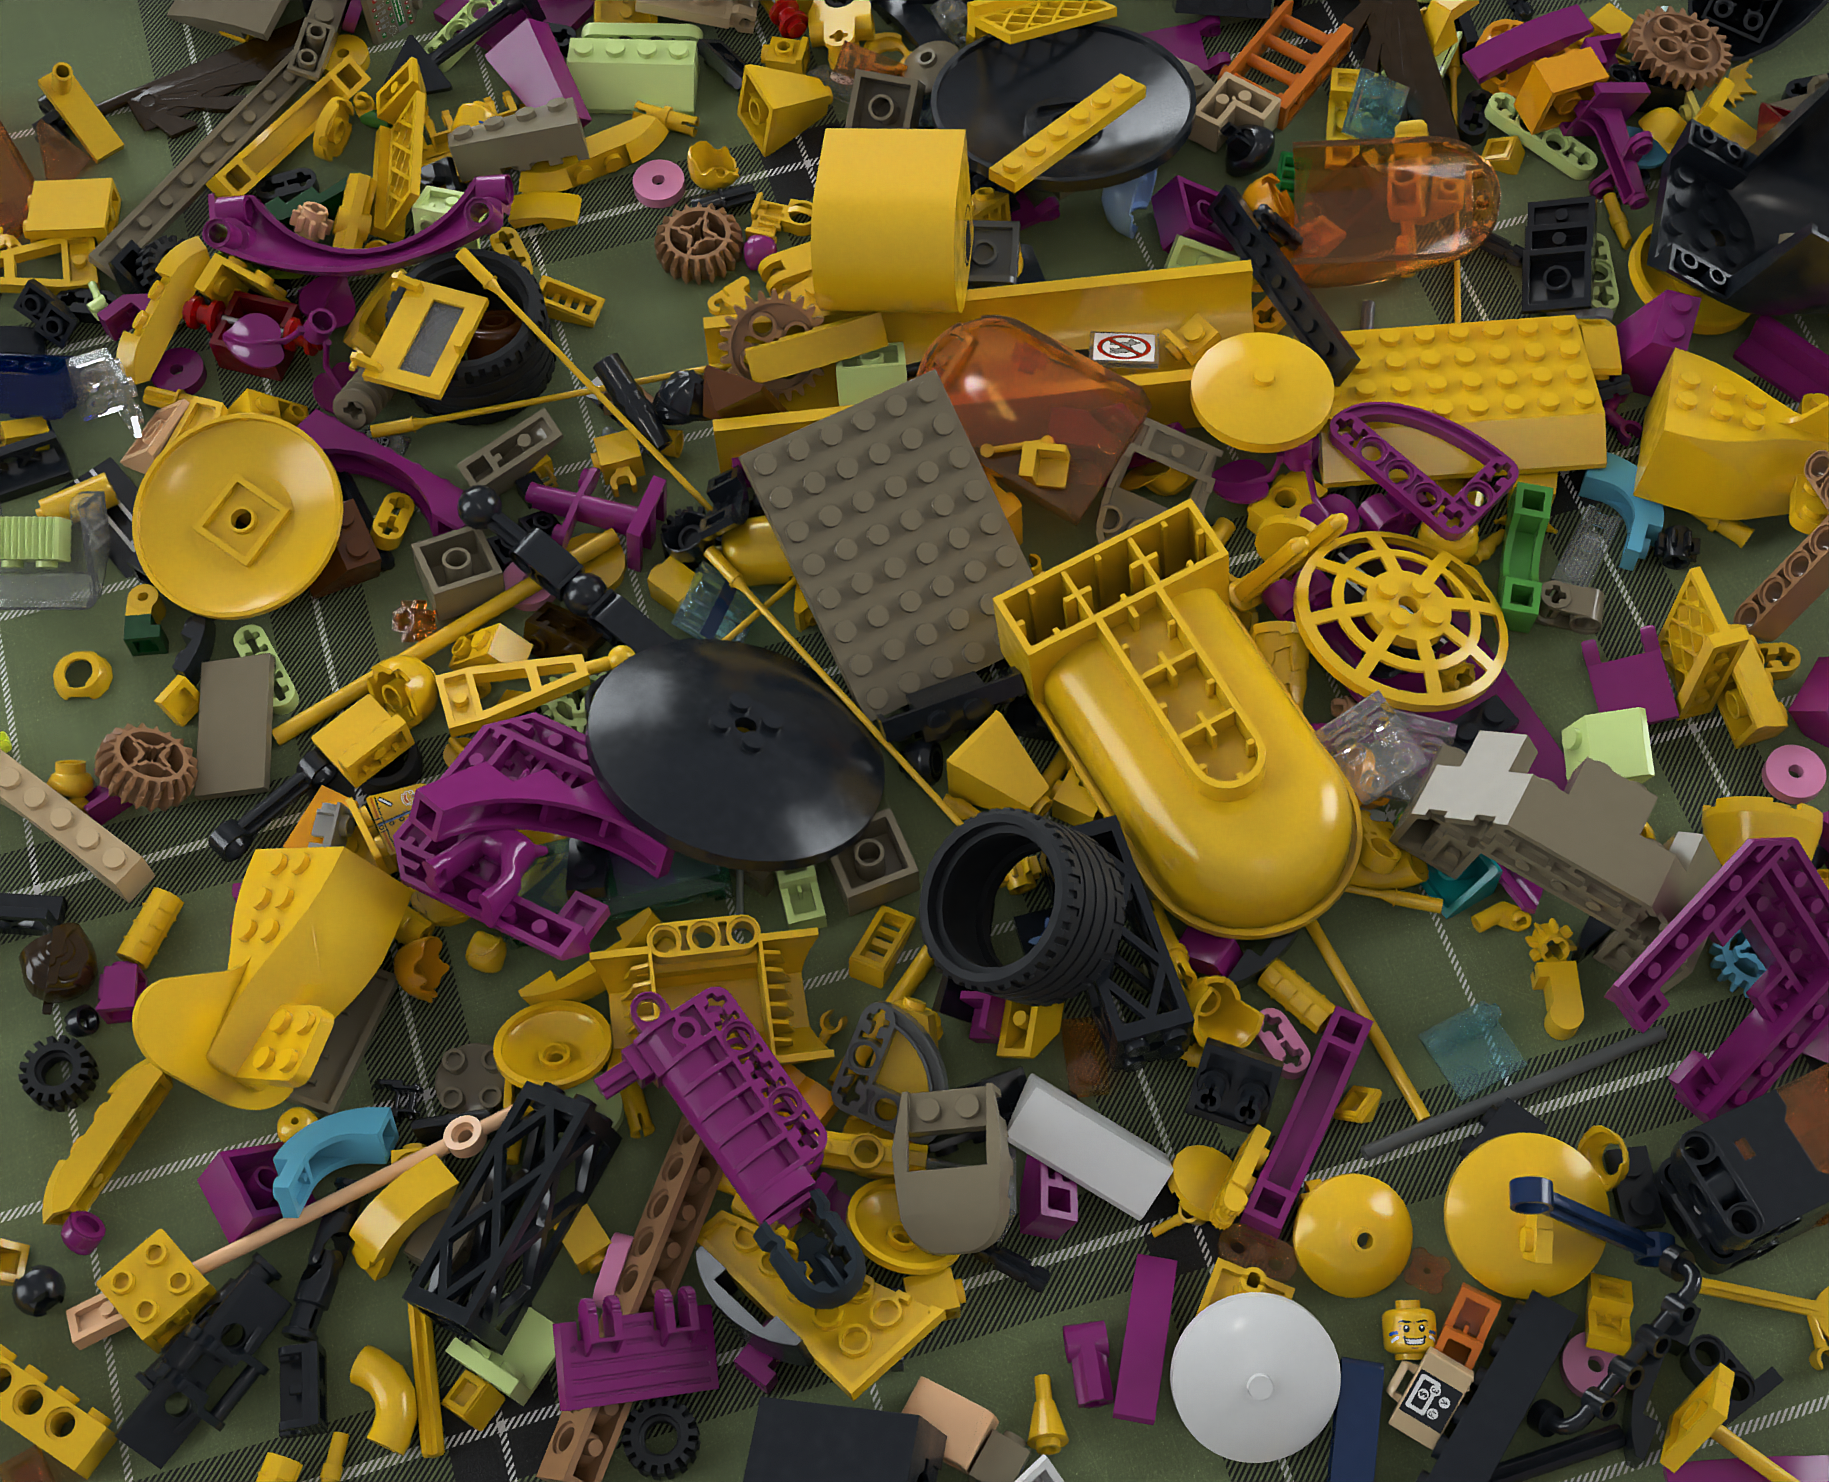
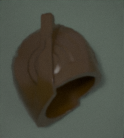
(59, 965)

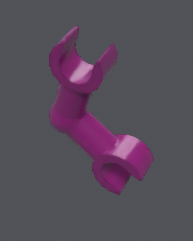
(1618, 422)

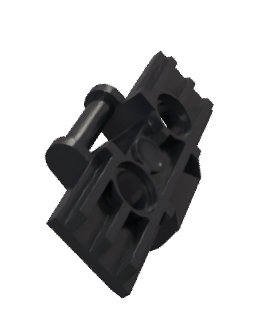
(195, 1362)

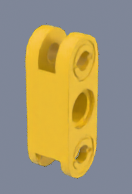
(790, 267)

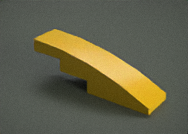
(816, 347)

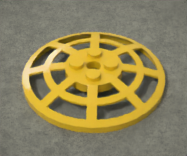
(1396, 624)

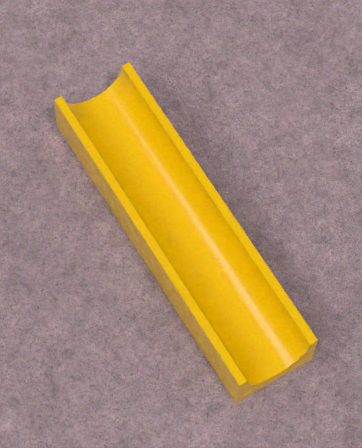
(1057, 308)

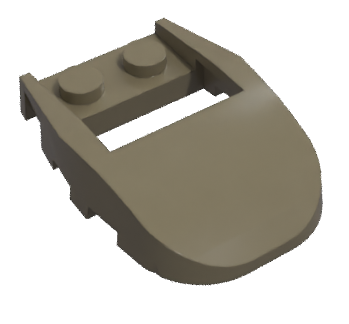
(1123, 509)
(958, 1206)

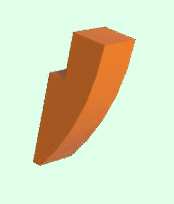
(1467, 1325)

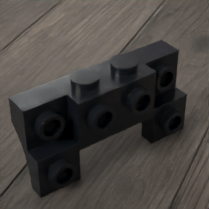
(951, 707)

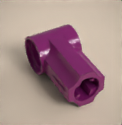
(1088, 1353)

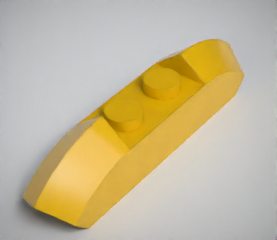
(607, 154)
(157, 324)
(105, 1144)

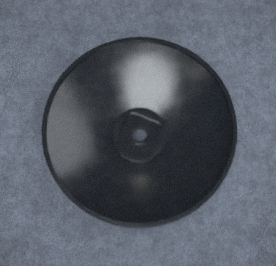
(1018, 89)
(746, 801)

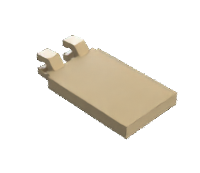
(707, 12)

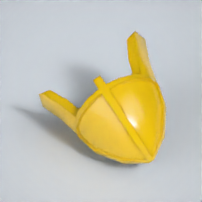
(1221, 1013)

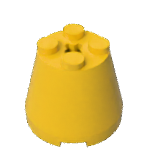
(1750, 817)

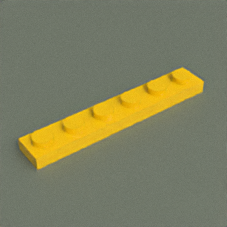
(1067, 133)

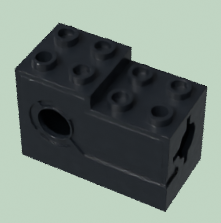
(841, 1444)

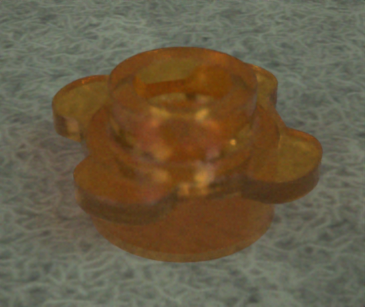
(1427, 1282)

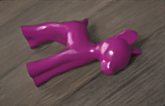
(504, 846)

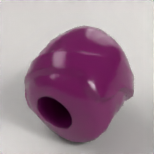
(756, 249)

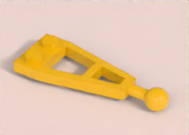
(75, 264)
(462, 701)

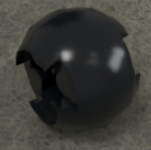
(38, 1290)

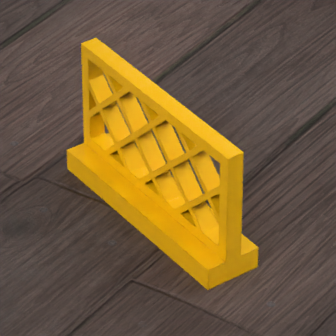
(1028, 19)
(397, 170)
(1697, 655)

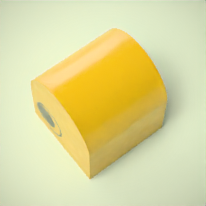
(892, 221)

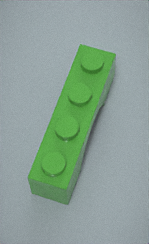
(1522, 545)

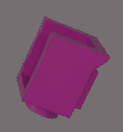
(119, 991)

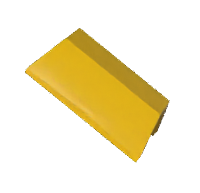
(758, 974)

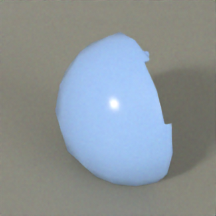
(1124, 198)

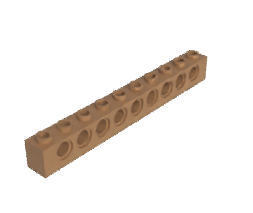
(656, 1261)

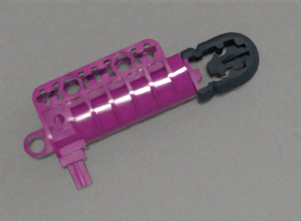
(746, 1133)

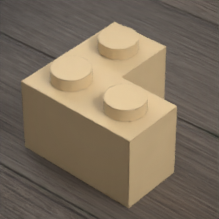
(1236, 102)

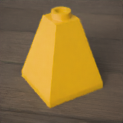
(780, 105)
(997, 771)

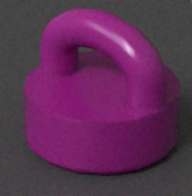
(82, 1232)

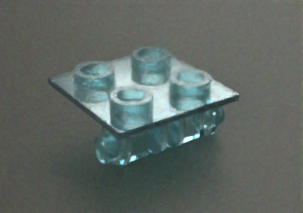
(1473, 1049)

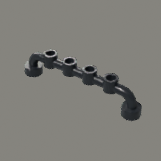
(1625, 1370)

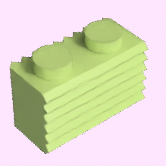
(34, 540)

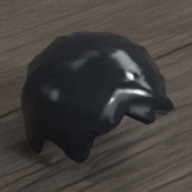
(683, 539)

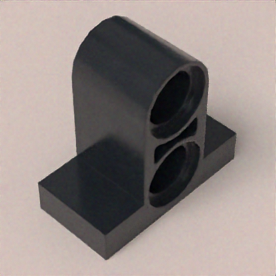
(1750, 1389)

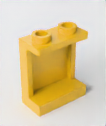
(72, 209)

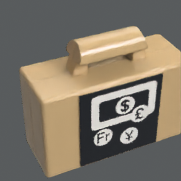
(1429, 1397)

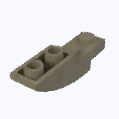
(317, 38)

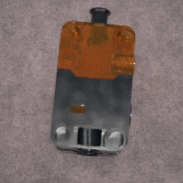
(1751, 1175)

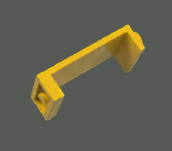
(1724, 121)

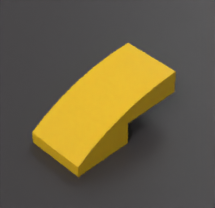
(552, 209)
(1608, 1314)

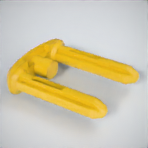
(1247, 591)

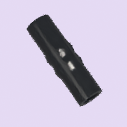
(631, 401)

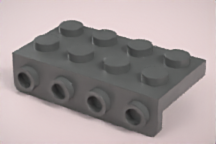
(994, 254)

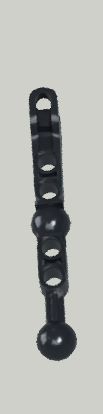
(562, 574)

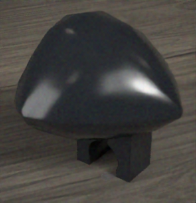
(1248, 148)

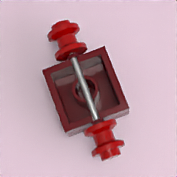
(221, 318)

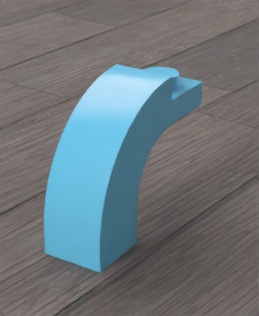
(1642, 517)
(329, 1144)

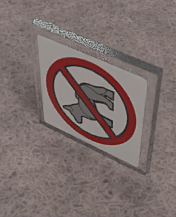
(1125, 350)

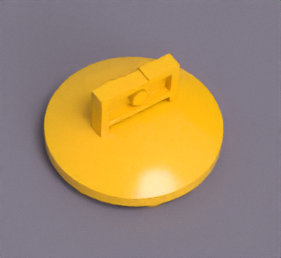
(1518, 1250)

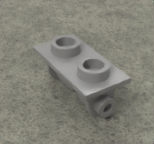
(333, 824)

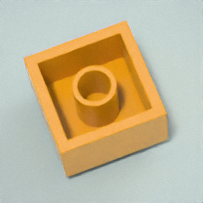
(1557, 87)

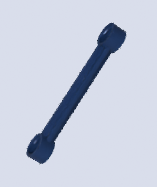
(1536, 1196)

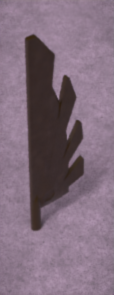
(1407, 57)
(205, 83)

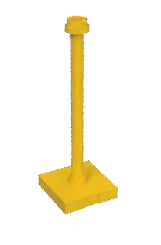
(1701, 1418)

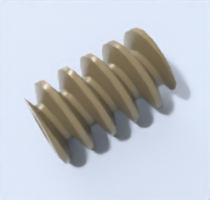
(361, 401)

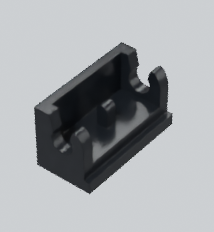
(303, 1390)

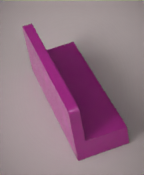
(1784, 359)

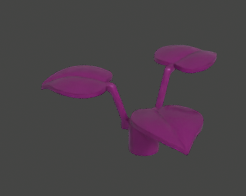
(328, 306)
(1247, 481)

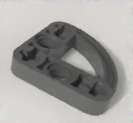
(872, 1092)

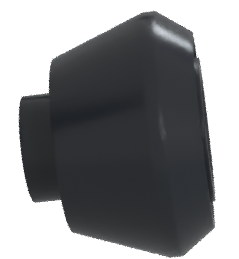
(925, 759)

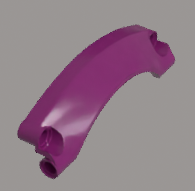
(264, 241)

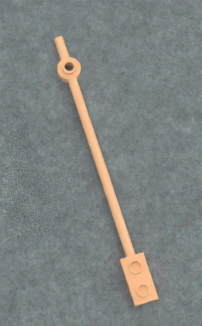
(99, 1318)

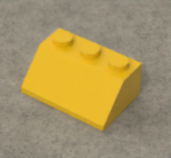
(1749, 700)

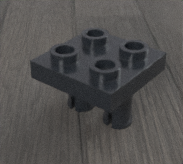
(1234, 1086)

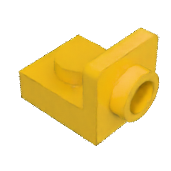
(1191, 340)

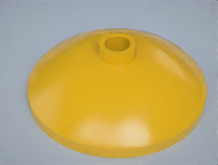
(553, 1044)
(878, 1229)
(1329, 1230)

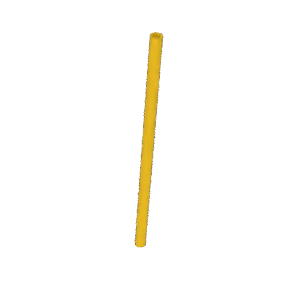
(436, 641)

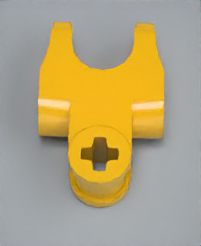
(833, 25)

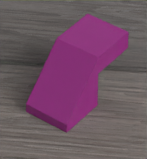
(121, 314)

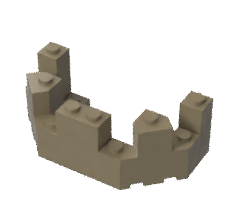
(1569, 841)

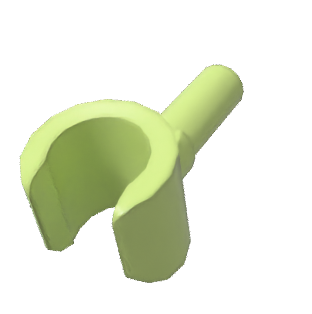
(99, 301)

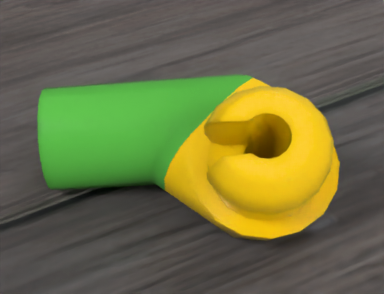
(367, 111)

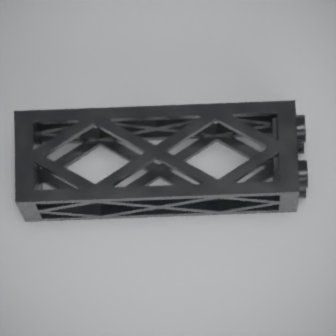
(1155, 1036)
(538, 1181)

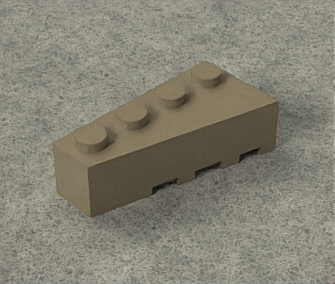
(519, 140)

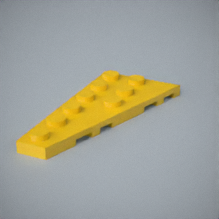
(848, 1342)

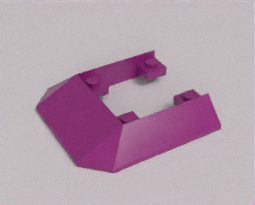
(510, 748)
(1784, 914)

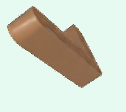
(1799, 577)

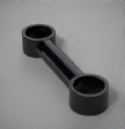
(235, 836)

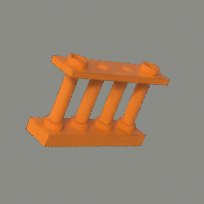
(1318, 65)

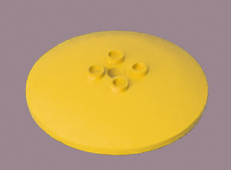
(201, 487)

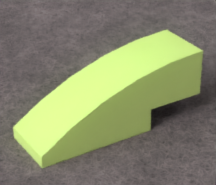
(801, 898)

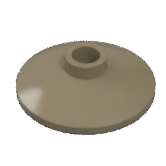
(928, 61)

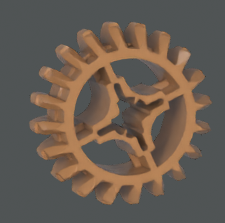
(696, 236)
(146, 767)

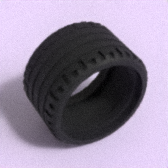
(512, 372)
(961, 894)

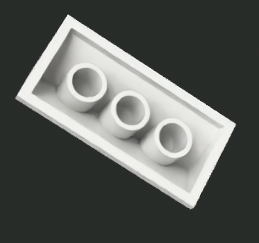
(1088, 1147)

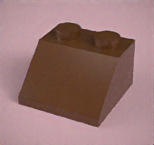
(353, 558)

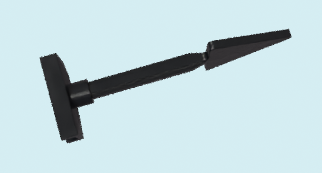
(433, 78)

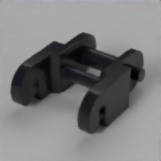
(402, 1089)

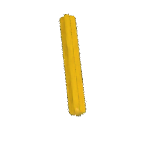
(426, 1384)

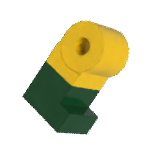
(143, 620)

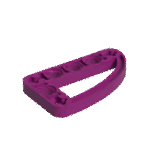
(1405, 493)

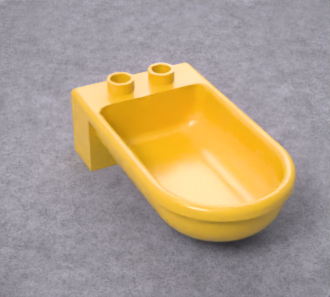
(1185, 729)

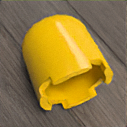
(756, 553)

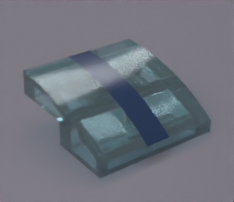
(713, 607)

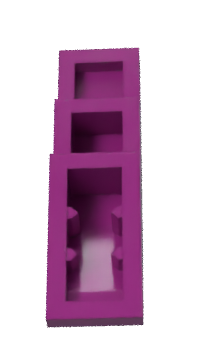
(1527, 42)
(1145, 1339)
(1803, 1468)

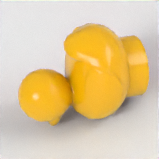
(72, 781)

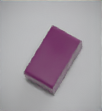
(1210, 953)

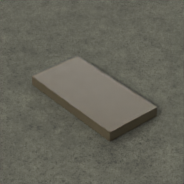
(235, 727)

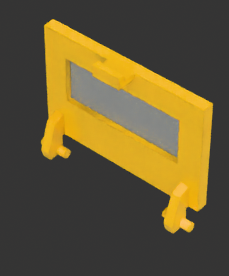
(423, 338)

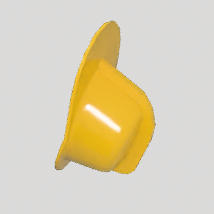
(1158, 478)

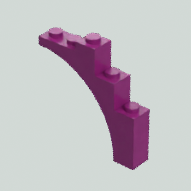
(541, 802)

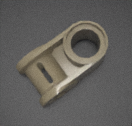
(1572, 606)

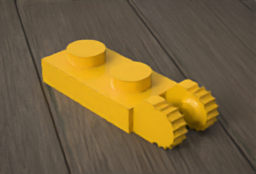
(1239, 1180)

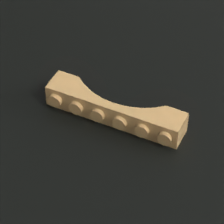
(73, 830)

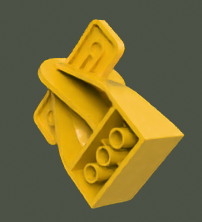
(1729, 447)
(300, 951)

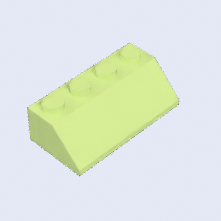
(621, 71)

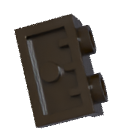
(560, 633)

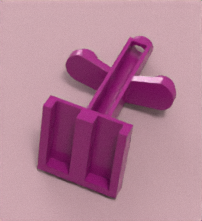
(1606, 119)
(631, 521)

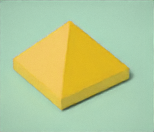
(1359, 1105)

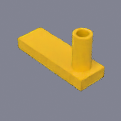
(80, 112)

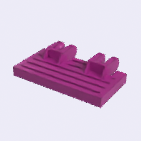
(632, 1357)

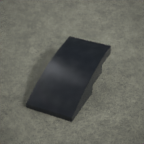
(1559, 255)

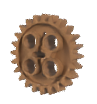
(1679, 48)
(783, 315)

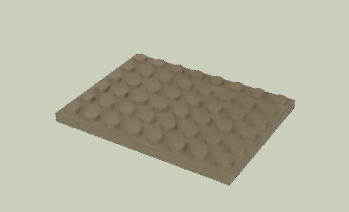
(892, 540)

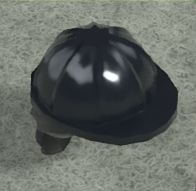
(680, 399)

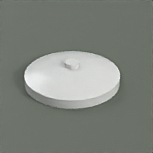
(1255, 1377)

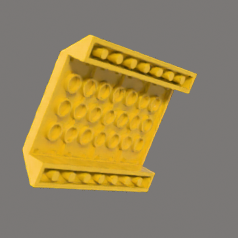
(1506, 380)

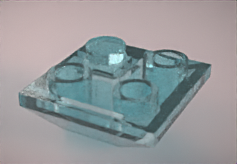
(1374, 106)

